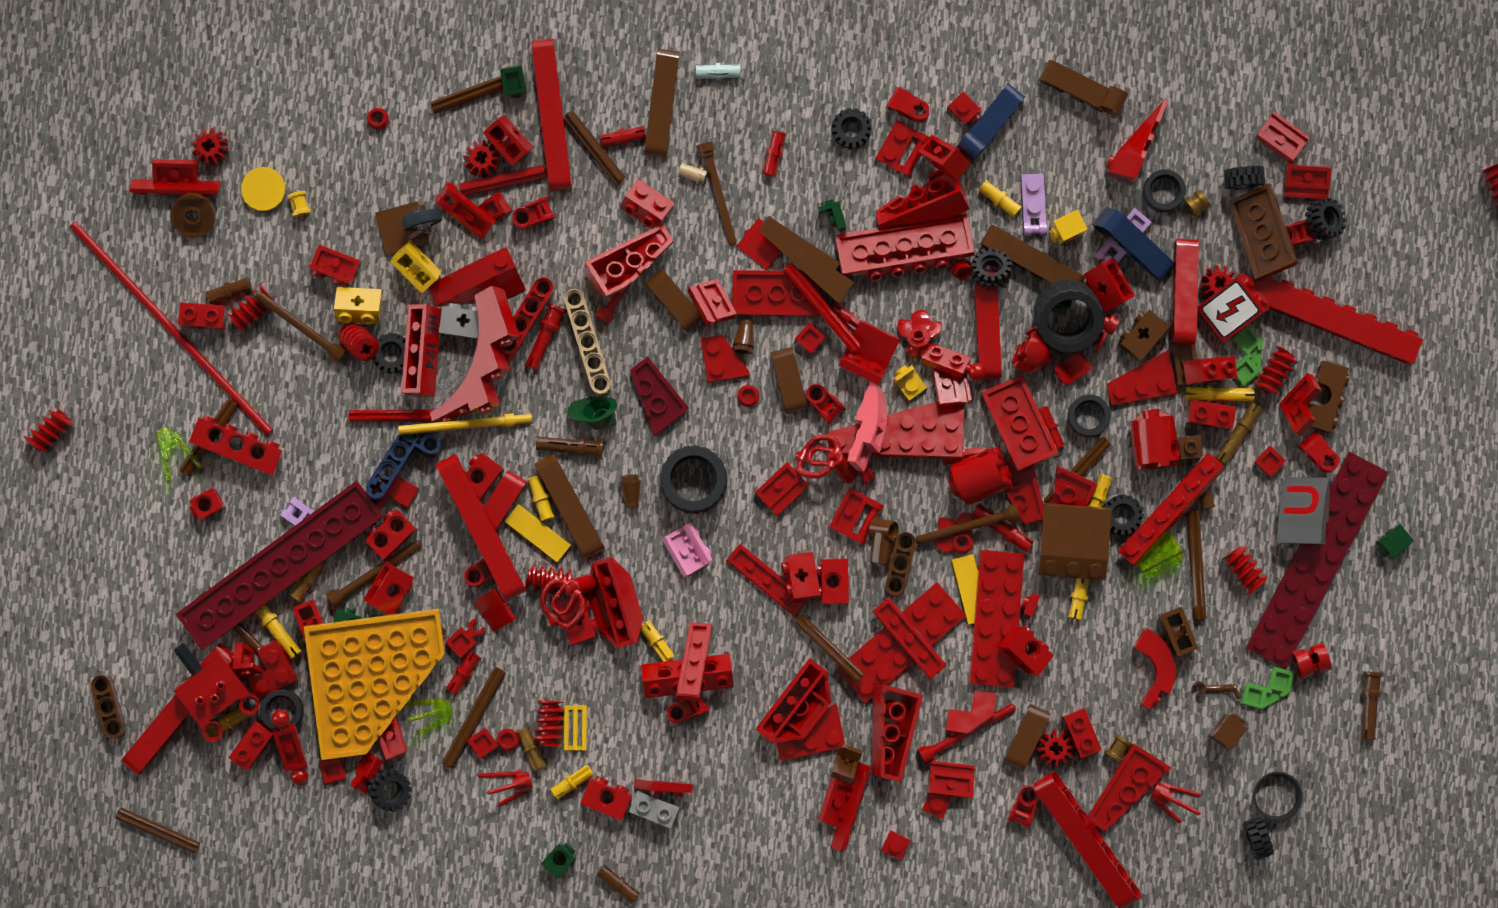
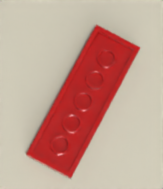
(995, 615)
(884, 657)

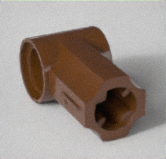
(883, 535)

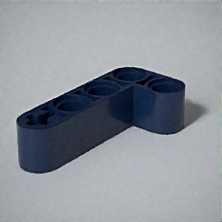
(990, 123)
(1134, 242)
(398, 464)

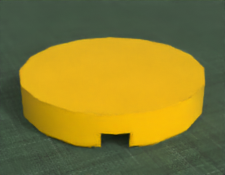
(263, 189)

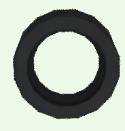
(1169, 174)
(1106, 415)
(264, 708)

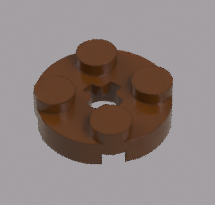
(184, 223)

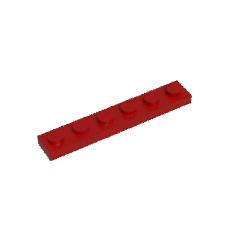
(1171, 509)

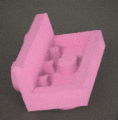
(687, 549)

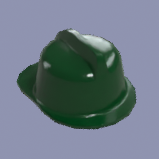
(595, 411)

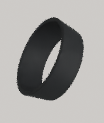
(1299, 797)

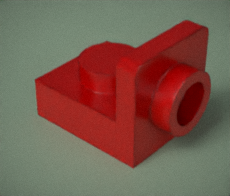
(965, 109)

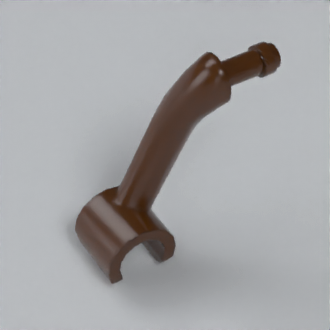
(1218, 688)

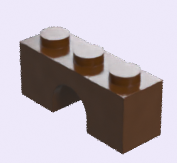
(1333, 379)

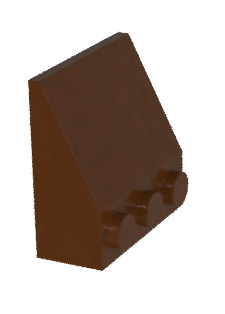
(1074, 541)

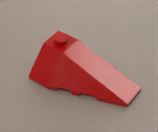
(1130, 156)

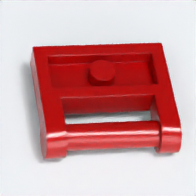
(895, 146)
(849, 512)

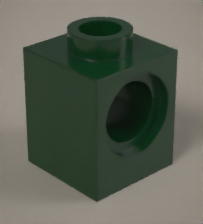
(1394, 541)
(554, 868)

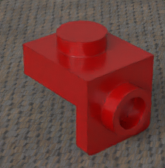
(1072, 368)
(243, 661)

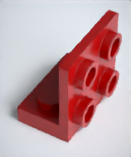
(874, 354)

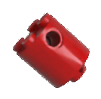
(1154, 440)
(980, 476)

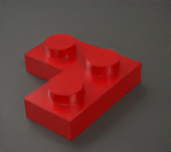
(1296, 404)
(278, 670)

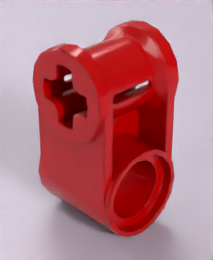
(906, 103)
(534, 213)
(1299, 233)
(825, 403)
(1317, 449)
(483, 569)
(689, 709)
(1023, 808)

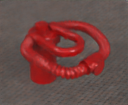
(835, 460)
(573, 588)

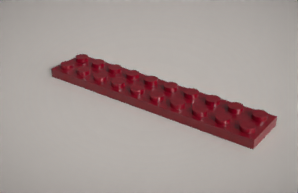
(279, 565)
(1316, 565)

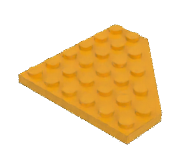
(367, 674)

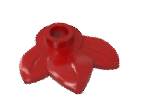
(919, 326)
(1109, 326)
(951, 542)

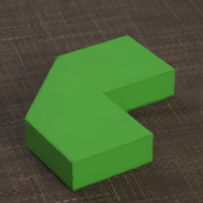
(1251, 346)
(1262, 697)

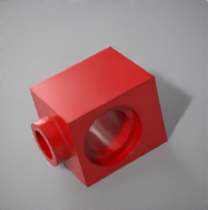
(216, 504)

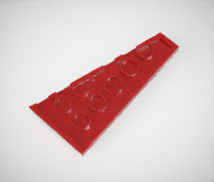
(915, 433)

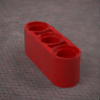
(503, 497)

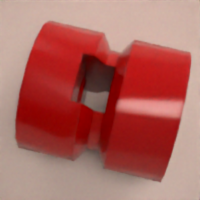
(1306, 666)

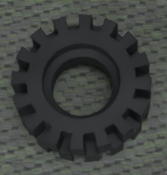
(851, 115)
(1244, 177)
(1333, 214)
(991, 279)
(379, 360)
(1136, 514)
(398, 799)
(1258, 838)

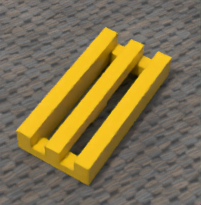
(575, 708)

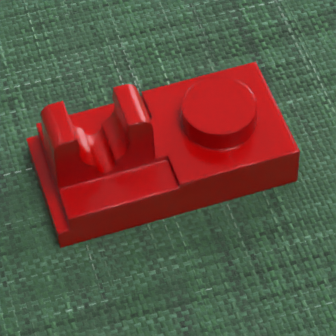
(393, 741)

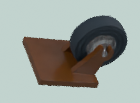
(405, 224)

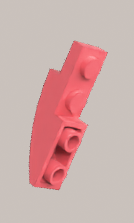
(873, 421)

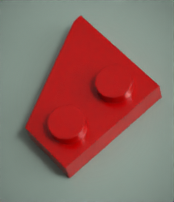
(721, 360)
(657, 787)

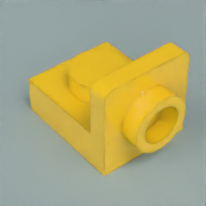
(909, 382)

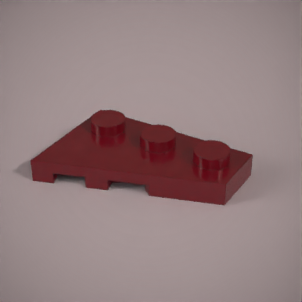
(657, 395)

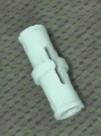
(717, 71)

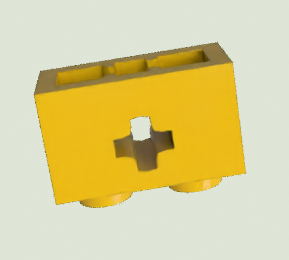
(1067, 228)
(416, 266)
(358, 305)

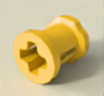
(299, 204)

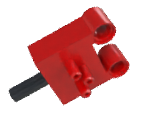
(211, 690)

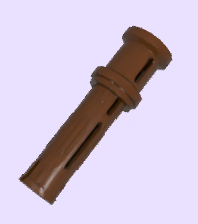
(581, 446)
(1371, 692)

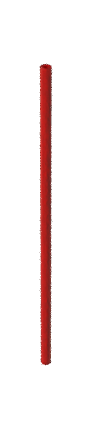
(170, 327)

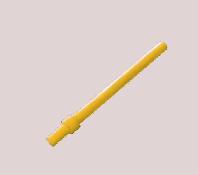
(508, 420)

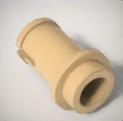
(693, 173)

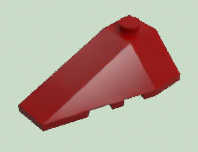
(935, 200)
(624, 263)
(491, 270)

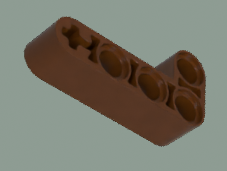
(1083, 88)

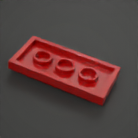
(770, 294)
(1020, 423)

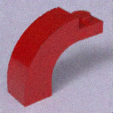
(1163, 662)

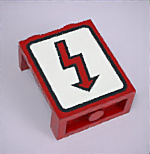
(1233, 307)

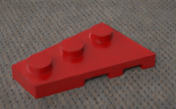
(1071, 488)
(1025, 493)

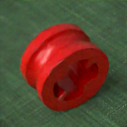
(867, 475)

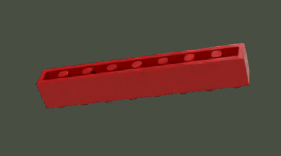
(1340, 320)

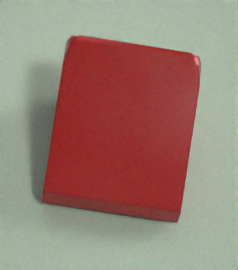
(495, 206)

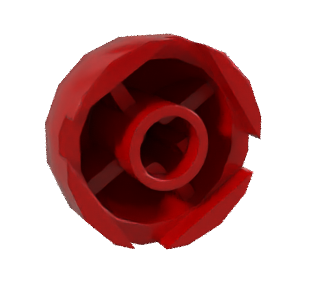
(1032, 353)

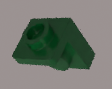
(513, 81)
(836, 217)

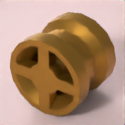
(1197, 203)

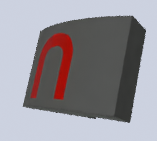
(1304, 511)

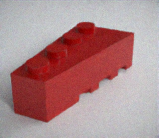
(892, 729)

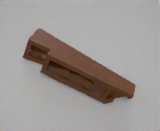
(809, 259)

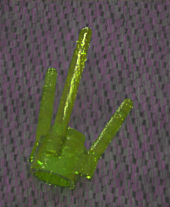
(166, 440)
(440, 710)

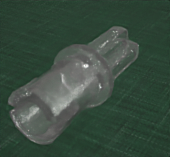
(444, 389)

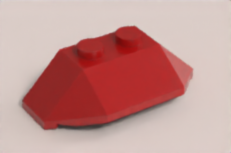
(615, 603)
(798, 705)

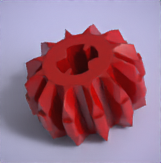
(214, 152)
(473, 157)
(1210, 279)
(1050, 754)

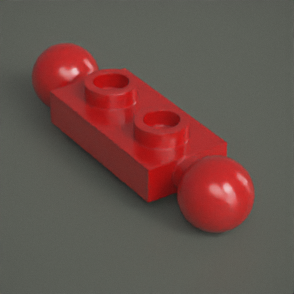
(947, 361)
(290, 747)

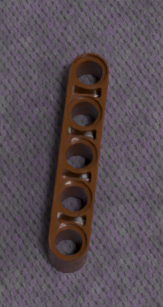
(661, 103)
(1028, 257)
(569, 506)

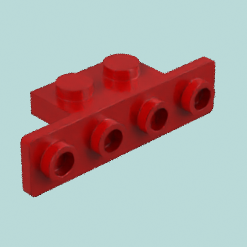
(174, 177)
(842, 804)

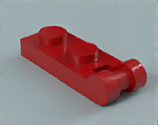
(464, 210)

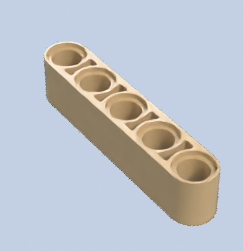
(580, 334)

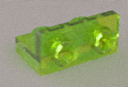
(1164, 555)

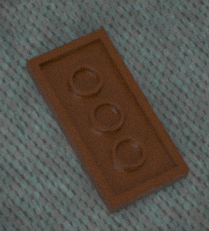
(1263, 232)

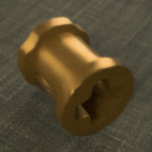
(1118, 748)

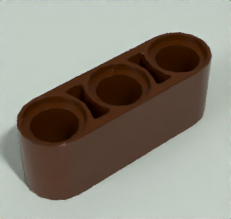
(674, 300)
(789, 380)
(907, 555)
(100, 698)
(1026, 737)

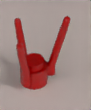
(521, 782)
(1163, 795)

